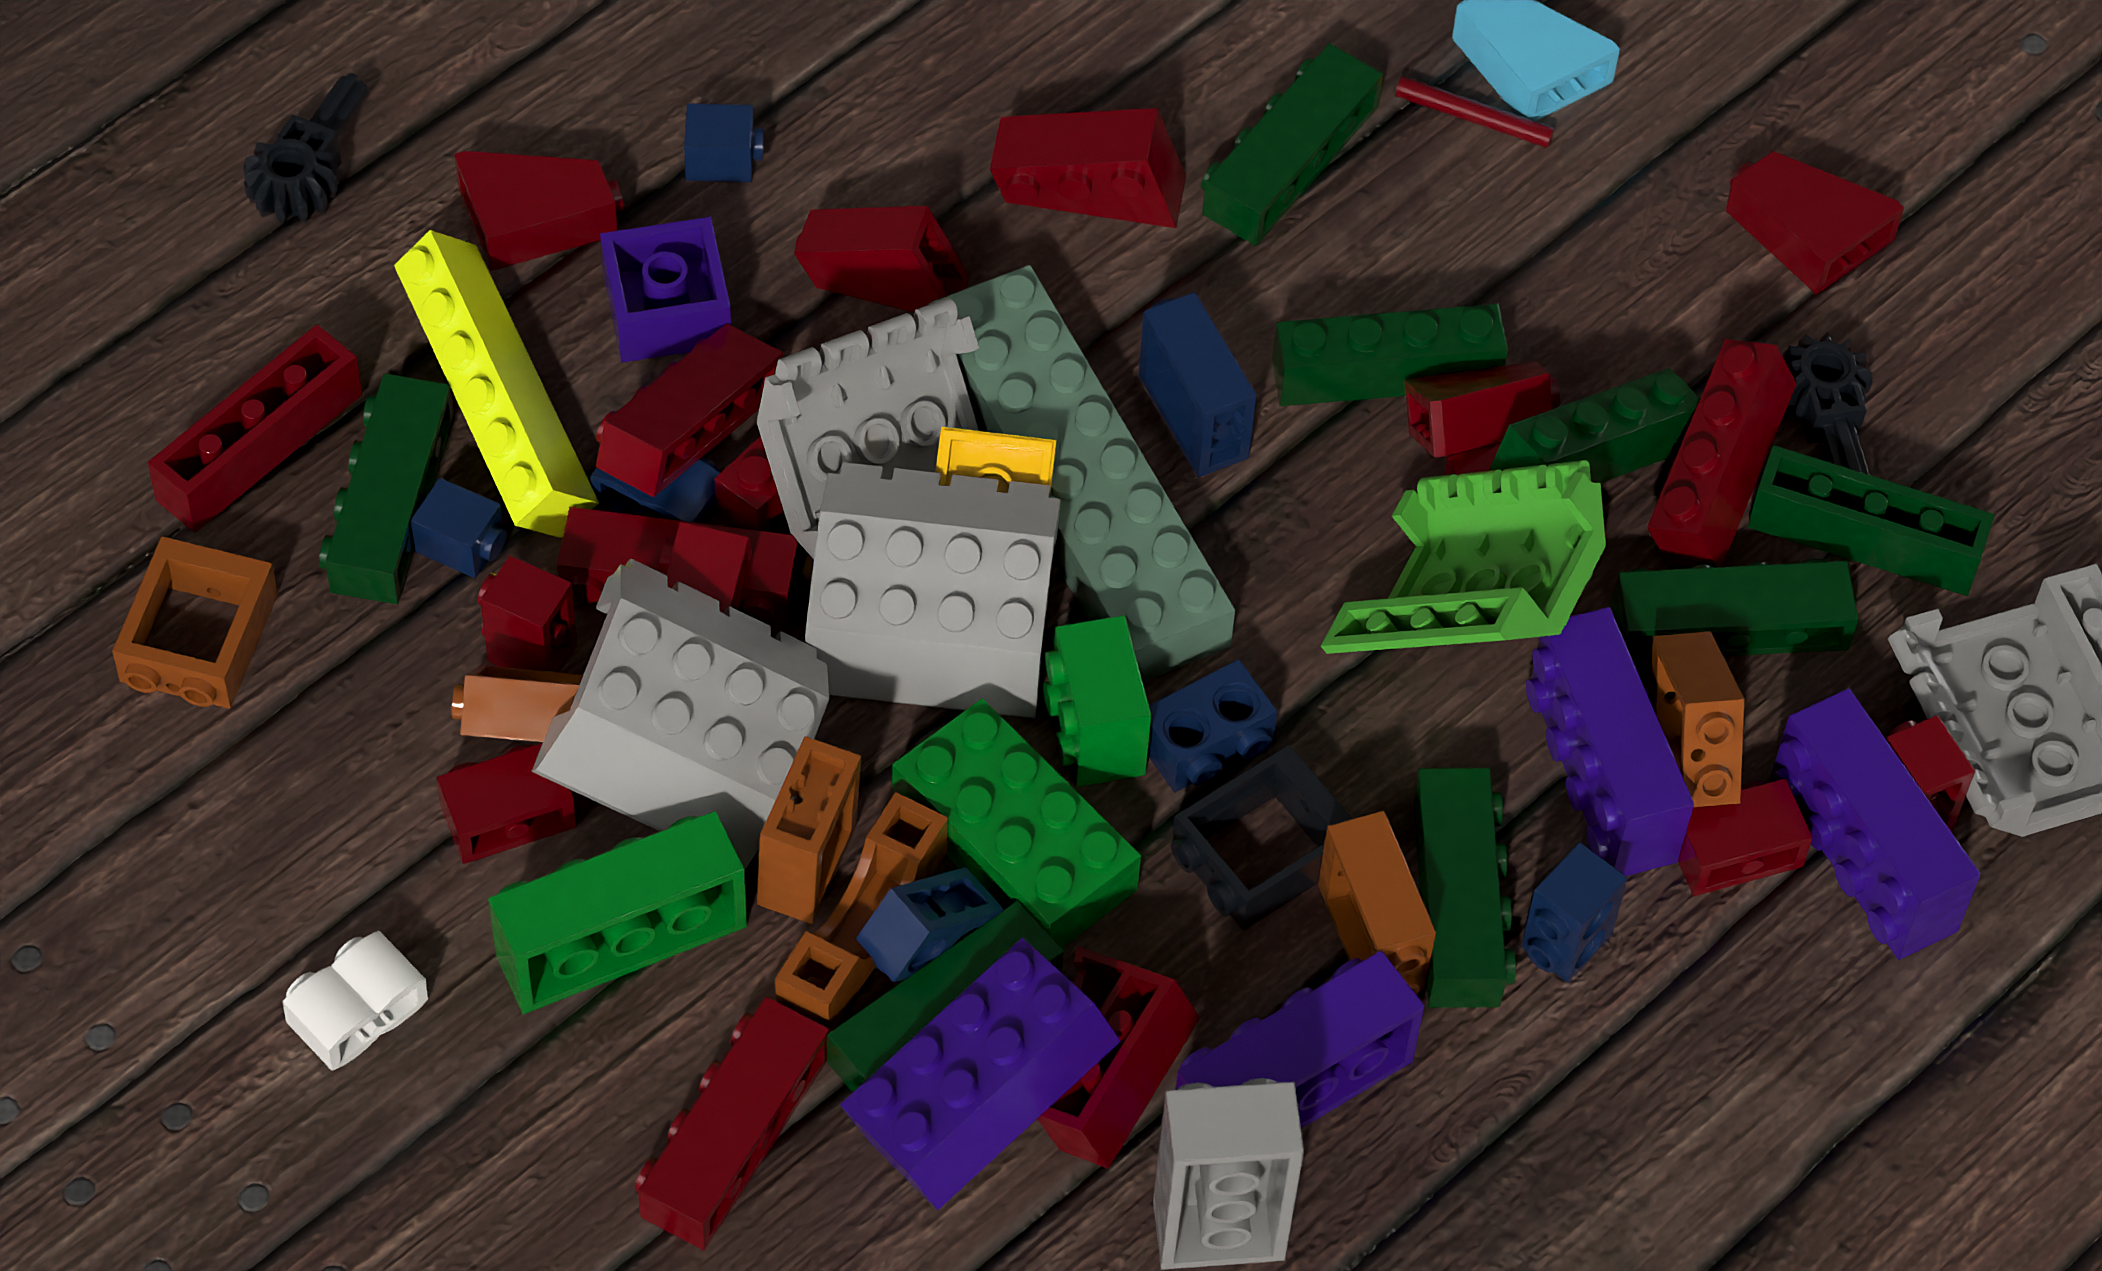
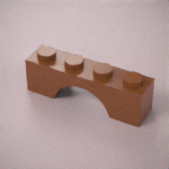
(830, 963)

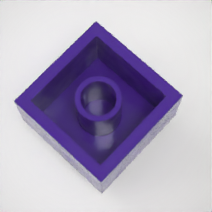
(664, 287)

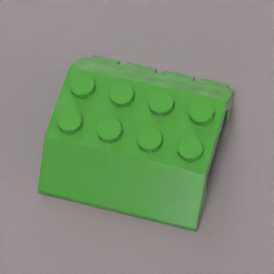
(1489, 562)

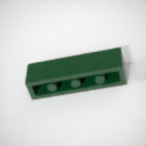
(1290, 143)
(1375, 352)
(1610, 429)
(389, 482)
(1870, 520)
(1744, 607)
(1461, 887)
(891, 1021)

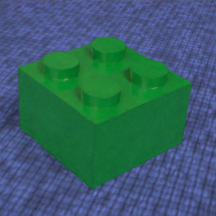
(1098, 701)

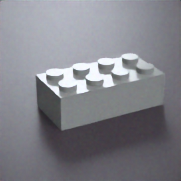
(1227, 1174)

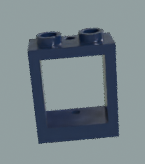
(1196, 384)

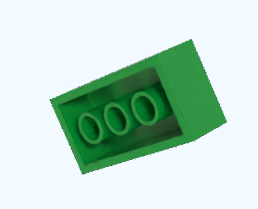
(1019, 823)
(618, 911)

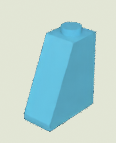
(1533, 54)

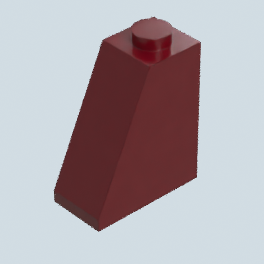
(535, 203)
(1811, 218)
(880, 255)
(1476, 406)

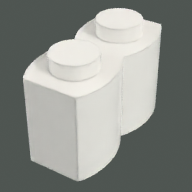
(354, 999)

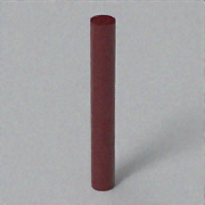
(1475, 112)

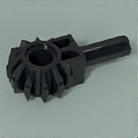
(302, 161)
(1831, 409)

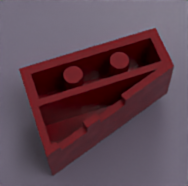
(1091, 165)
(1152, 1024)

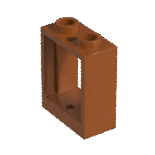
(209, 575)
(512, 701)
(1704, 716)
(808, 839)
(1375, 897)

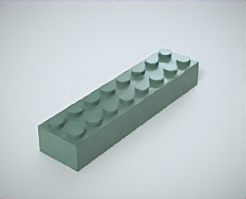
(1116, 525)

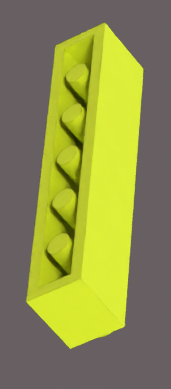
(495, 383)

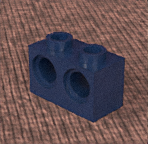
(1199, 716)
(1573, 913)
(925, 920)

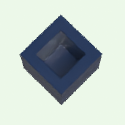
(721, 143)
(458, 528)

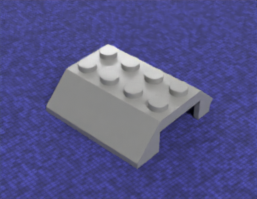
(864, 404)
(932, 588)
(2020, 701)
(685, 710)

